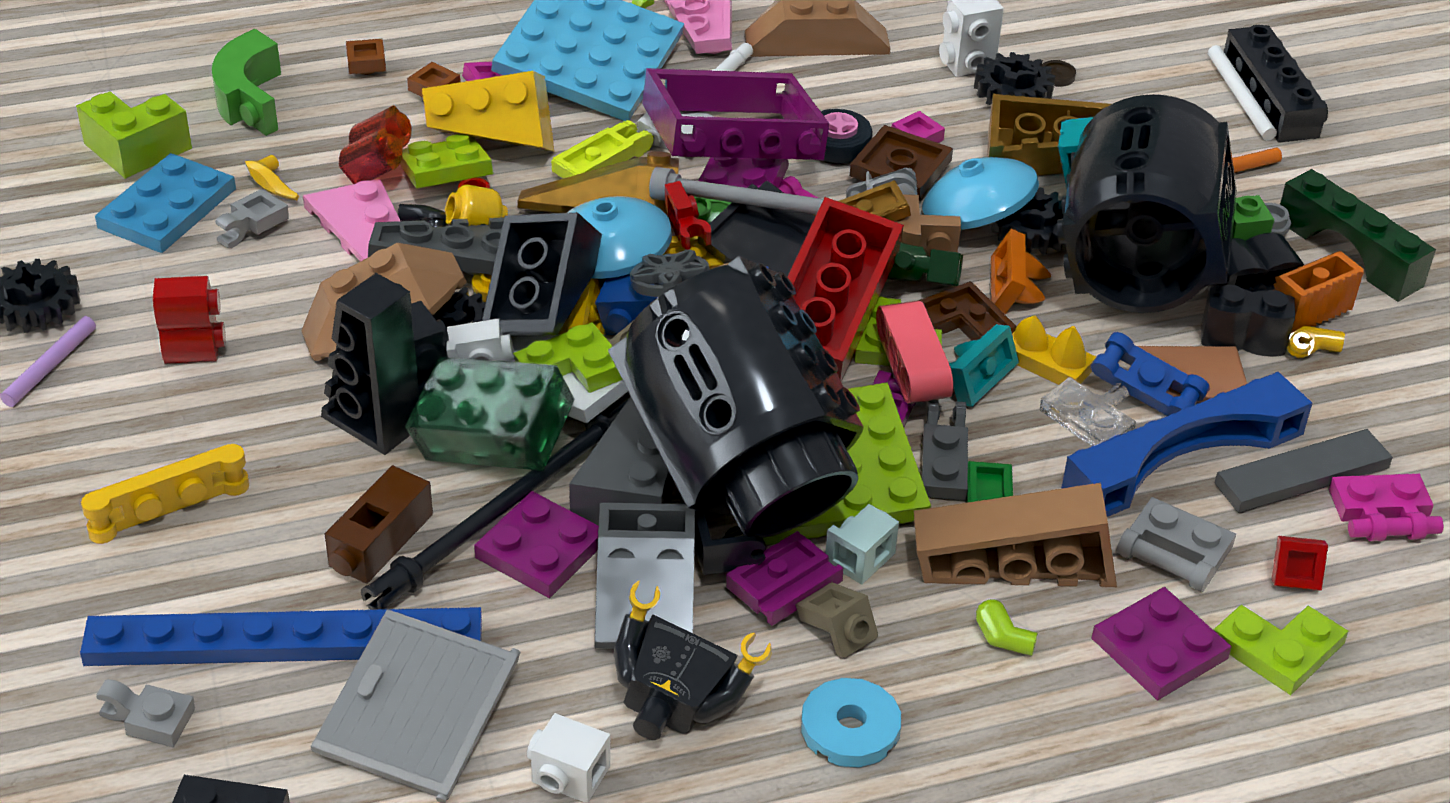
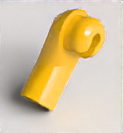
(1310, 339)

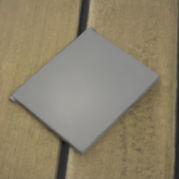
(416, 704)

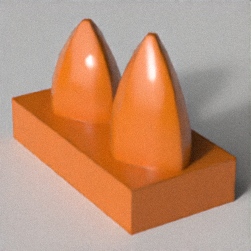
(1012, 273)

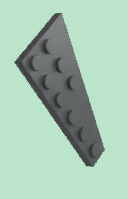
(472, 246)

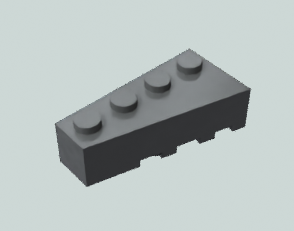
(621, 469)

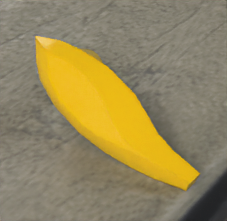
(262, 173)

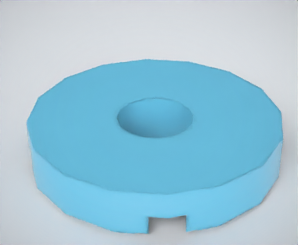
(857, 700)

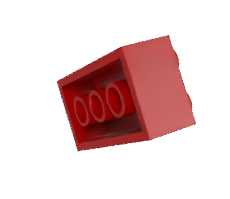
(843, 274)

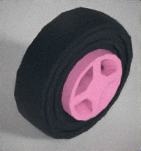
(846, 135)

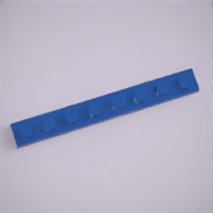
(250, 635)

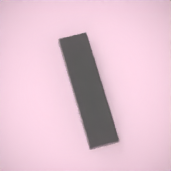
(1302, 470)

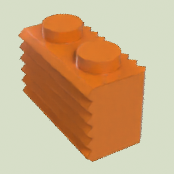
(1321, 288)

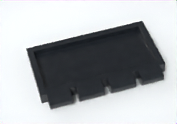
(759, 233)

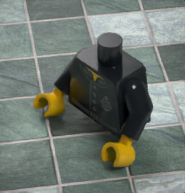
(676, 674)

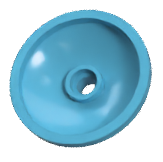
(982, 191)
(628, 232)

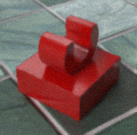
(1299, 563)

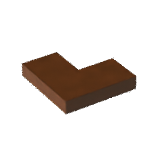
(965, 309)

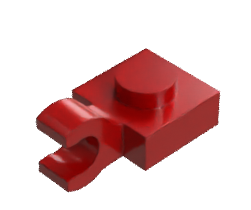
(684, 215)

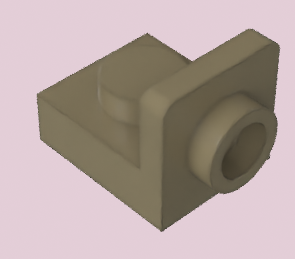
(841, 613)

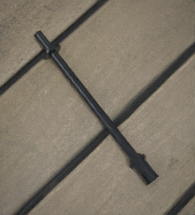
(408, 573)

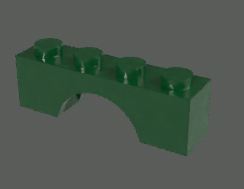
(1392, 256)

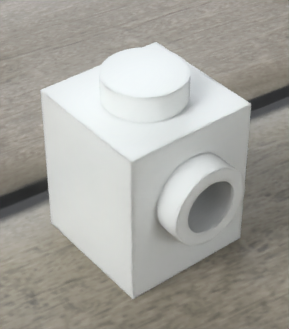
(569, 757)

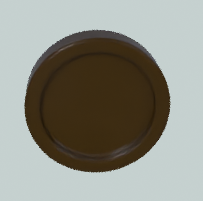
(1064, 72)

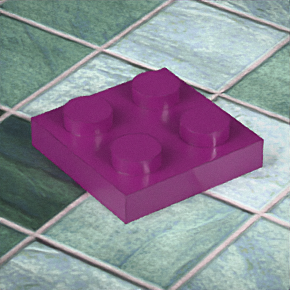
(744, 171)
(539, 544)
(1161, 643)

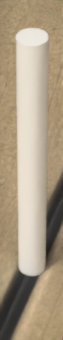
(1242, 93)

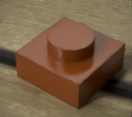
(365, 56)
(431, 76)

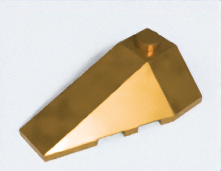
(625, 178)

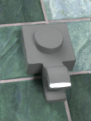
(254, 213)
(151, 716)

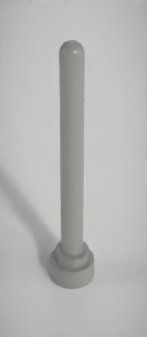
(732, 193)

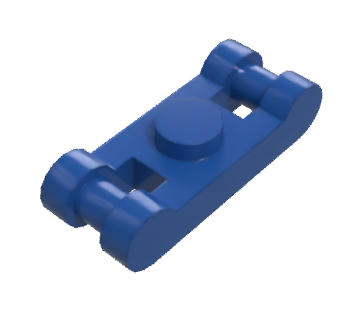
(1148, 376)

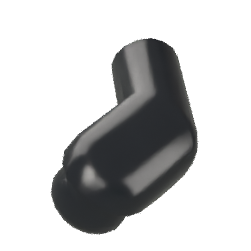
(415, 212)

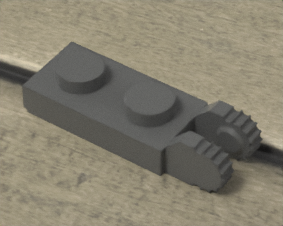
(945, 454)

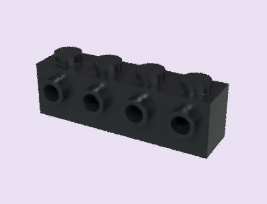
(1276, 83)

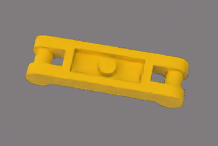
(164, 491)

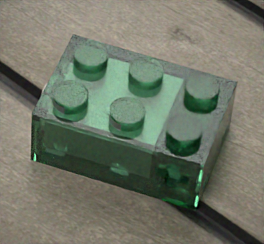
(490, 413)

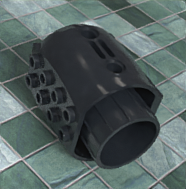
(1149, 204)
(746, 403)

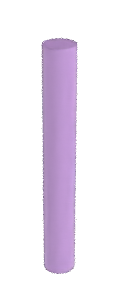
(47, 361)

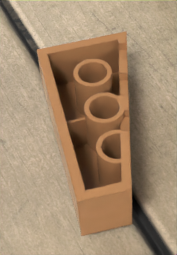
(1018, 539)

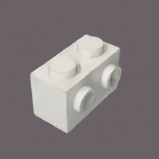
(970, 34)

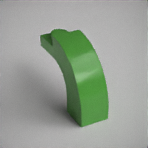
(236, 77)

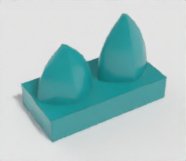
(983, 363)

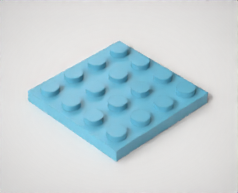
(590, 50)

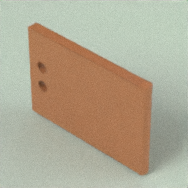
(1217, 365)

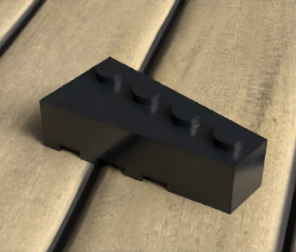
(373, 364)

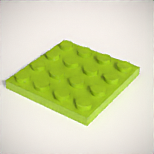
(884, 467)

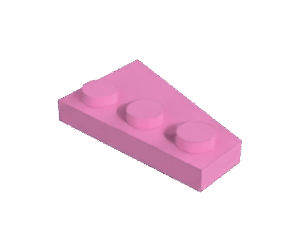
(705, 23)

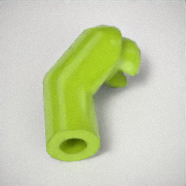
(1000, 630)

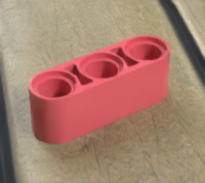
(914, 352)

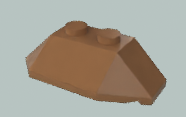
(816, 30)
(423, 271)

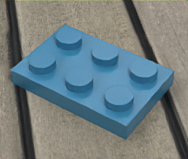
(165, 202)

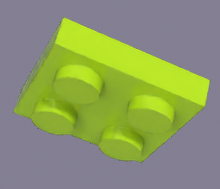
(445, 161)

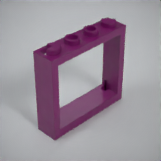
(797, 136)

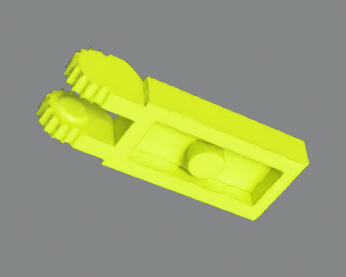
(603, 149)

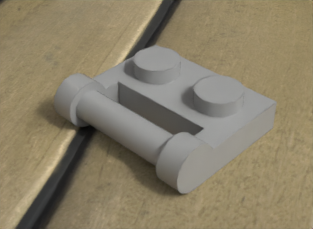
(1177, 542)

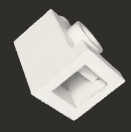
(479, 341)

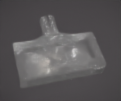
(1086, 413)

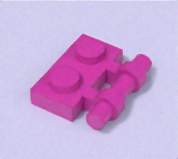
(1385, 506)

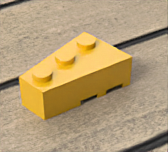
(493, 108)

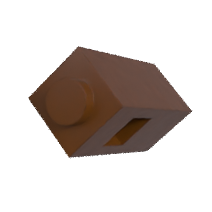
(378, 524)

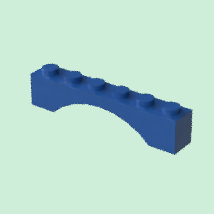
(1252, 415)

